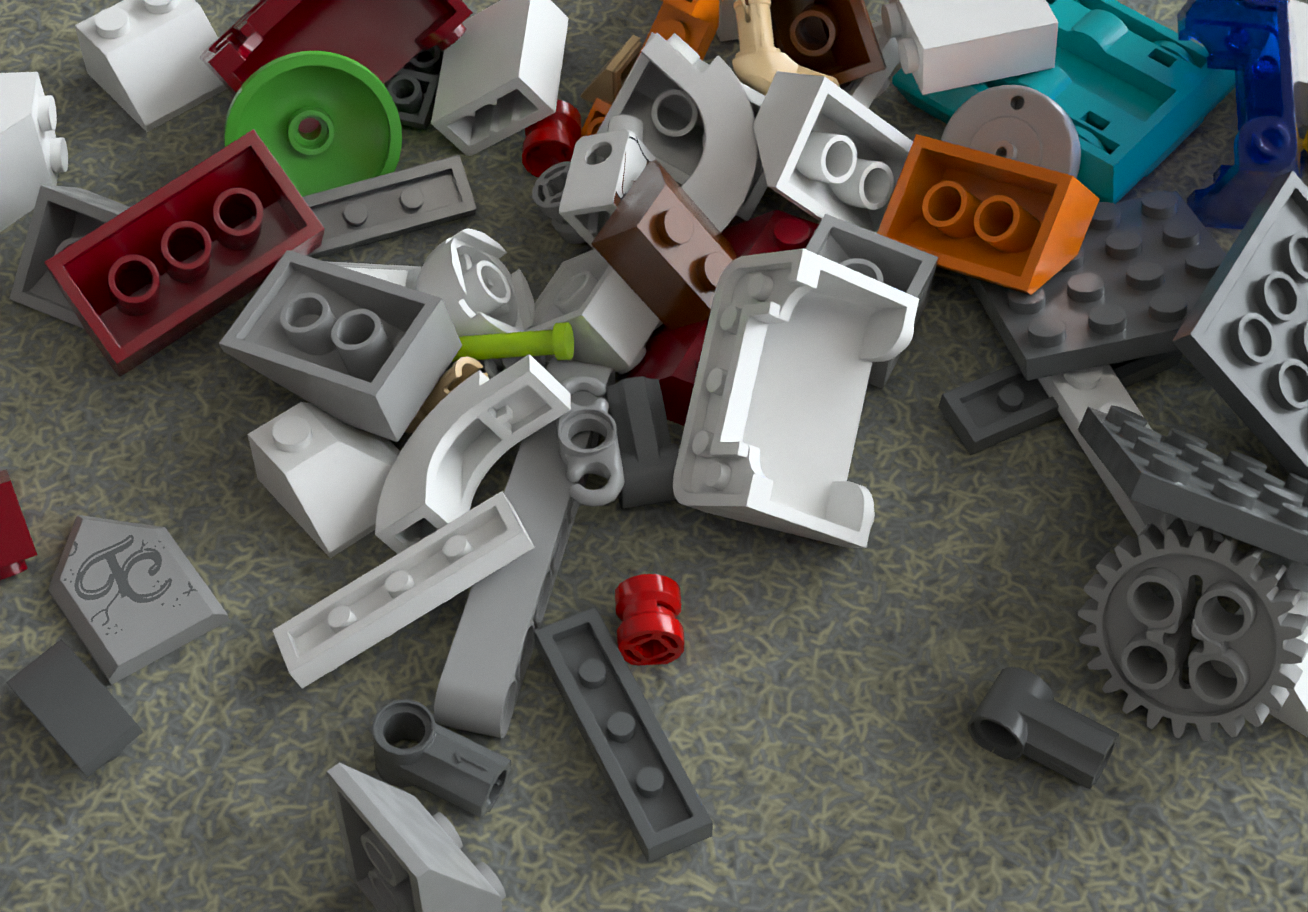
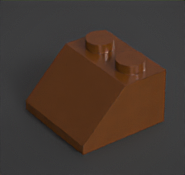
(827, 37)
(665, 248)

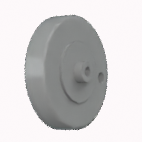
(1017, 126)

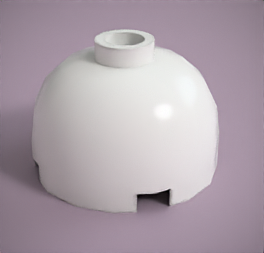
(477, 286)

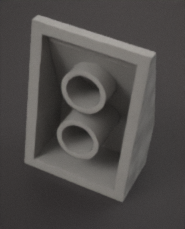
(346, 342)
(403, 853)

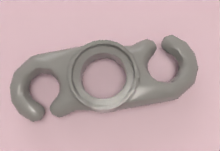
(601, 460)

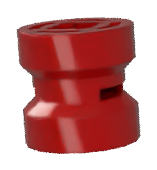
(551, 139)
(648, 630)

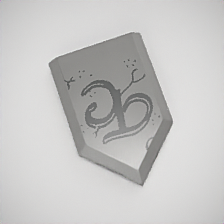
(130, 594)

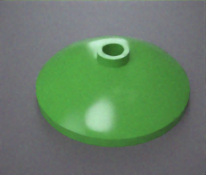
(355, 112)

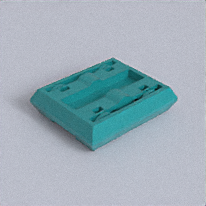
(1121, 83)

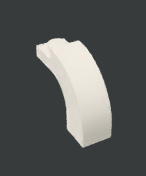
(730, 142)
(458, 446)

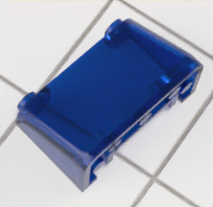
(1261, 47)

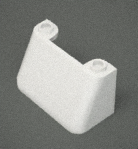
(786, 394)

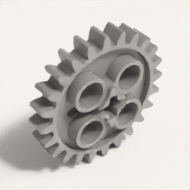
(1255, 645)

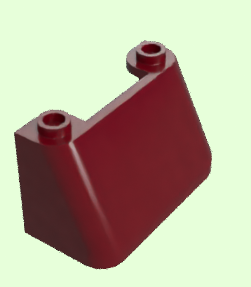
(372, 32)

